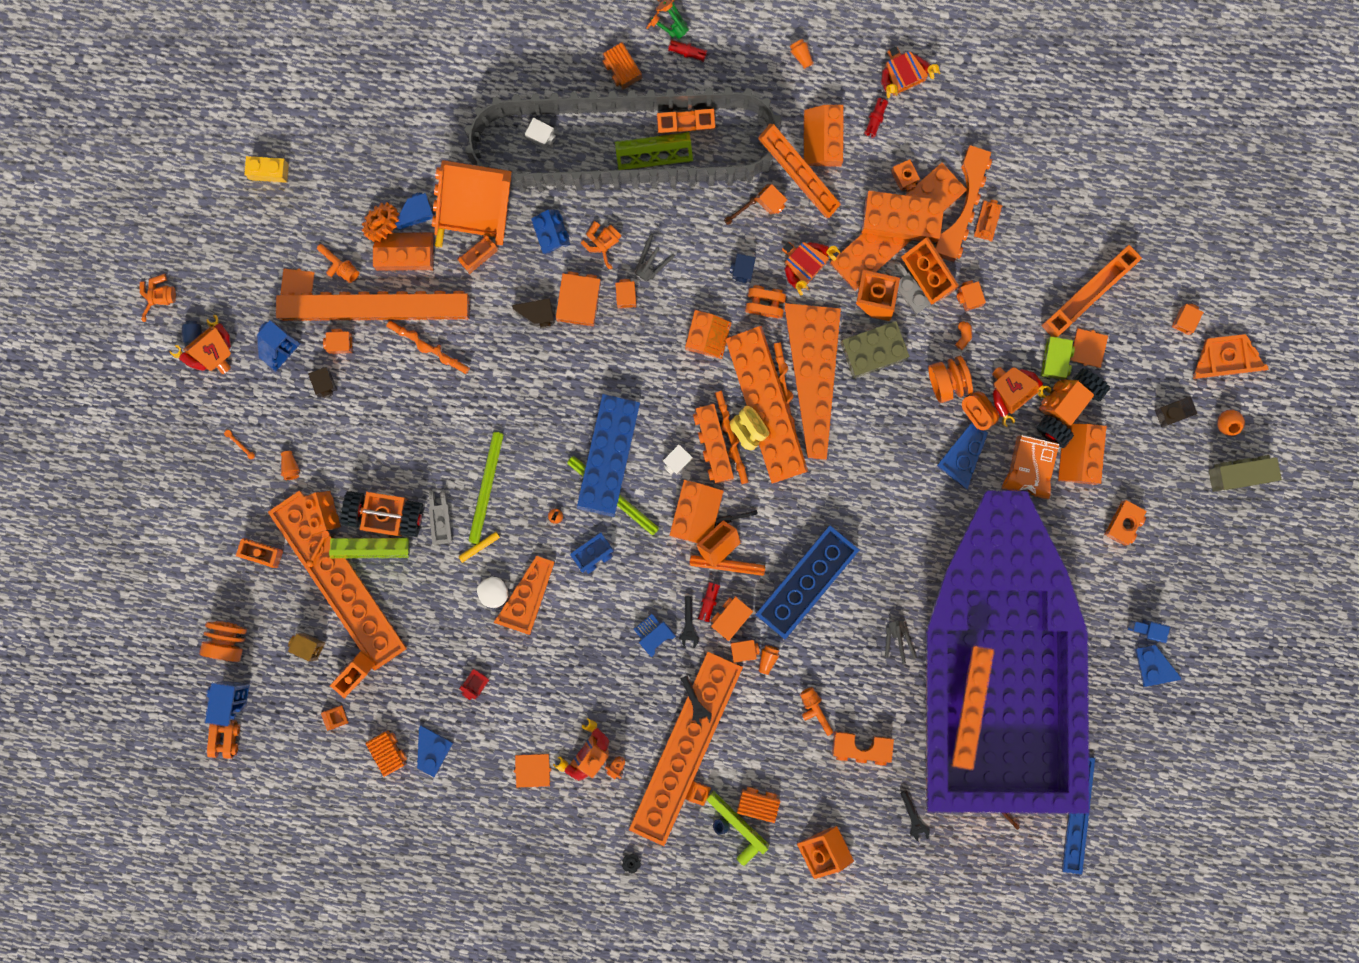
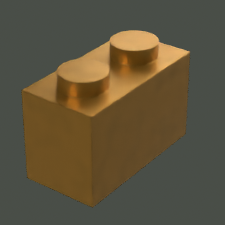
(305, 646)

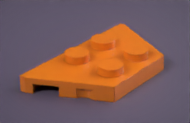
(1228, 357)

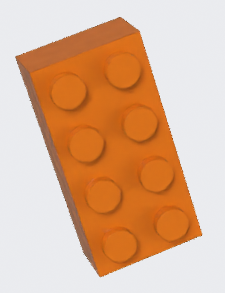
(902, 216)

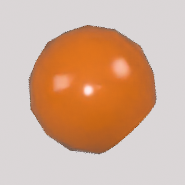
(1230, 422)

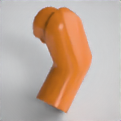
(966, 333)

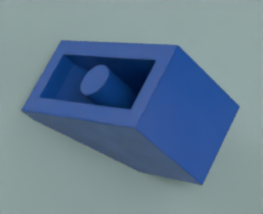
(415, 211)

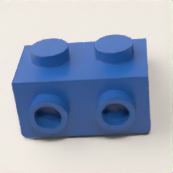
(550, 231)
(592, 553)

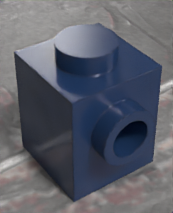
(742, 269)

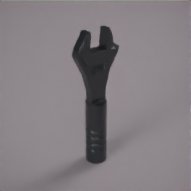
(728, 519)
(688, 633)
(698, 710)
(917, 826)

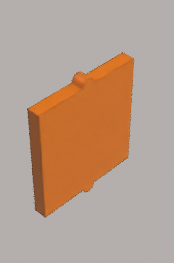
(297, 281)
(1089, 348)
(532, 770)

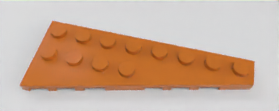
(813, 346)

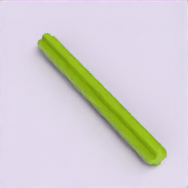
(486, 486)
(622, 503)

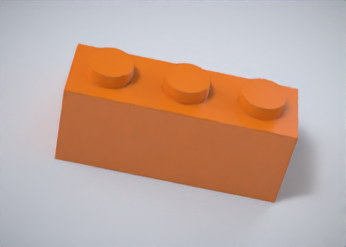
(823, 135)
(404, 252)
(930, 271)
(1084, 455)
(696, 512)

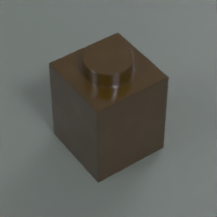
(322, 382)

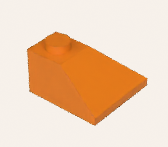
(878, 294)

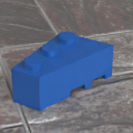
(225, 700)

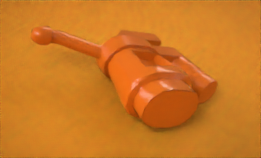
(607, 238)
(162, 295)

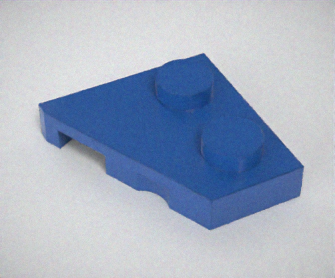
(1154, 667)
(431, 751)

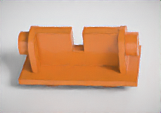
(988, 220)
(614, 770)

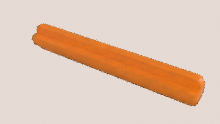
(728, 565)

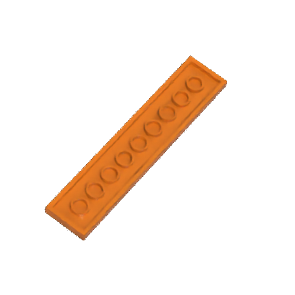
(339, 585)
(685, 750)

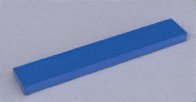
(1076, 834)

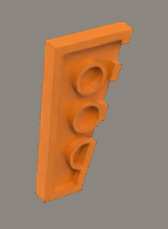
(524, 604)

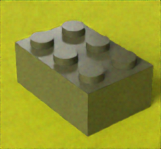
(874, 349)
(1244, 473)

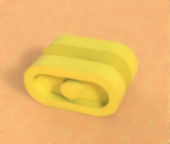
(749, 428)

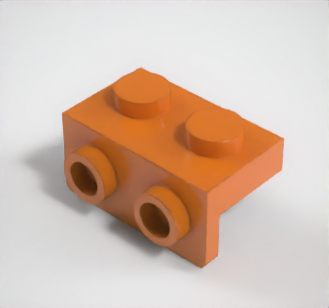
(321, 512)

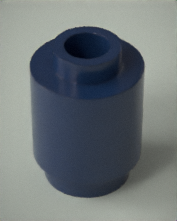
(190, 331)

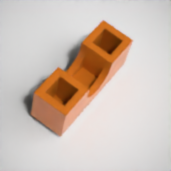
(686, 121)
(879, 751)

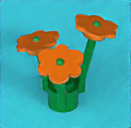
(679, 27)

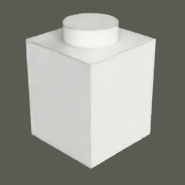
(540, 133)
(676, 460)

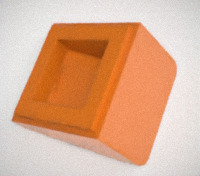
(334, 718)
(698, 793)

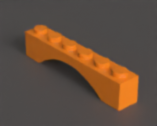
(973, 167)
(1091, 291)

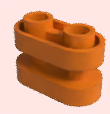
(775, 296)
(980, 410)
(229, 745)

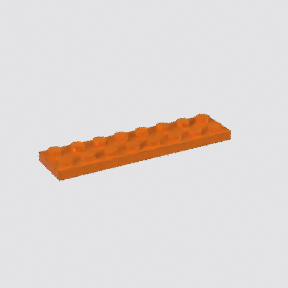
(874, 251)
(765, 395)

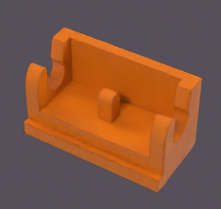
(478, 254)

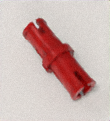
(687, 50)
(876, 117)
(709, 602)

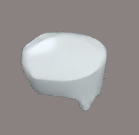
(492, 592)

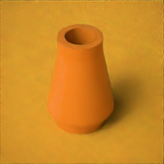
(801, 53)
(289, 467)
(768, 658)

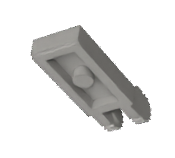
(910, 290)
(440, 520)

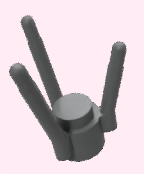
(644, 270)
(898, 631)

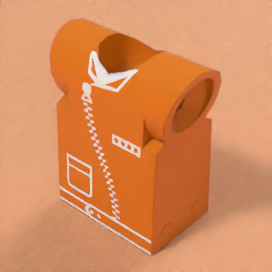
(1032, 466)

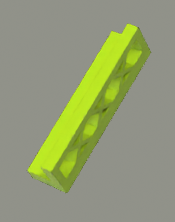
(653, 144)
(369, 548)

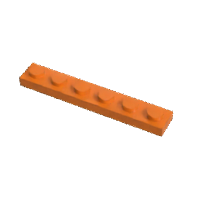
(799, 170)
(972, 707)

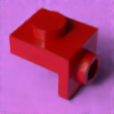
(474, 685)

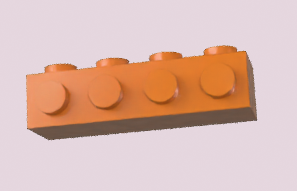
(714, 444)

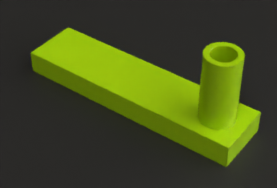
(757, 843)

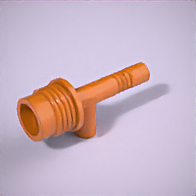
(343, 269)
(811, 700)

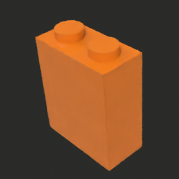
(578, 299)

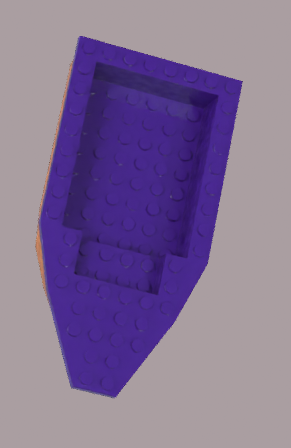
(1016, 598)

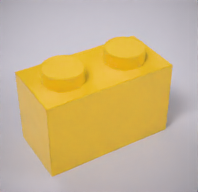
(266, 169)

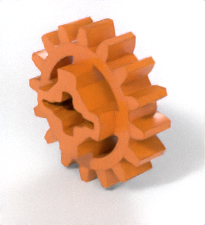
(380, 222)

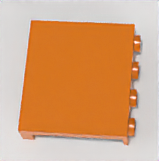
(471, 199)

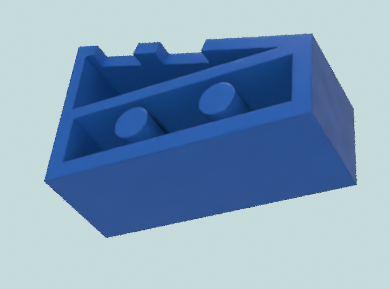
(275, 345)

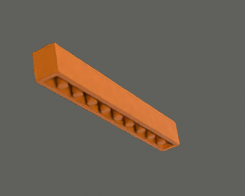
(372, 306)

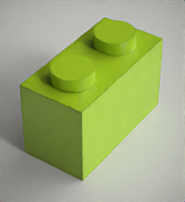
(1057, 358)

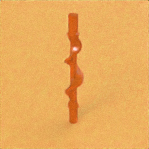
(426, 348)
(783, 368)
(733, 452)

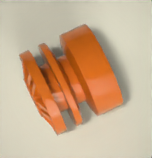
(954, 378)
(223, 641)

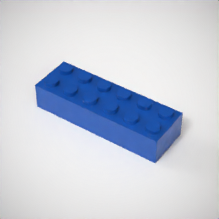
(608, 455)
(807, 582)

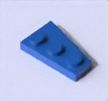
(963, 455)

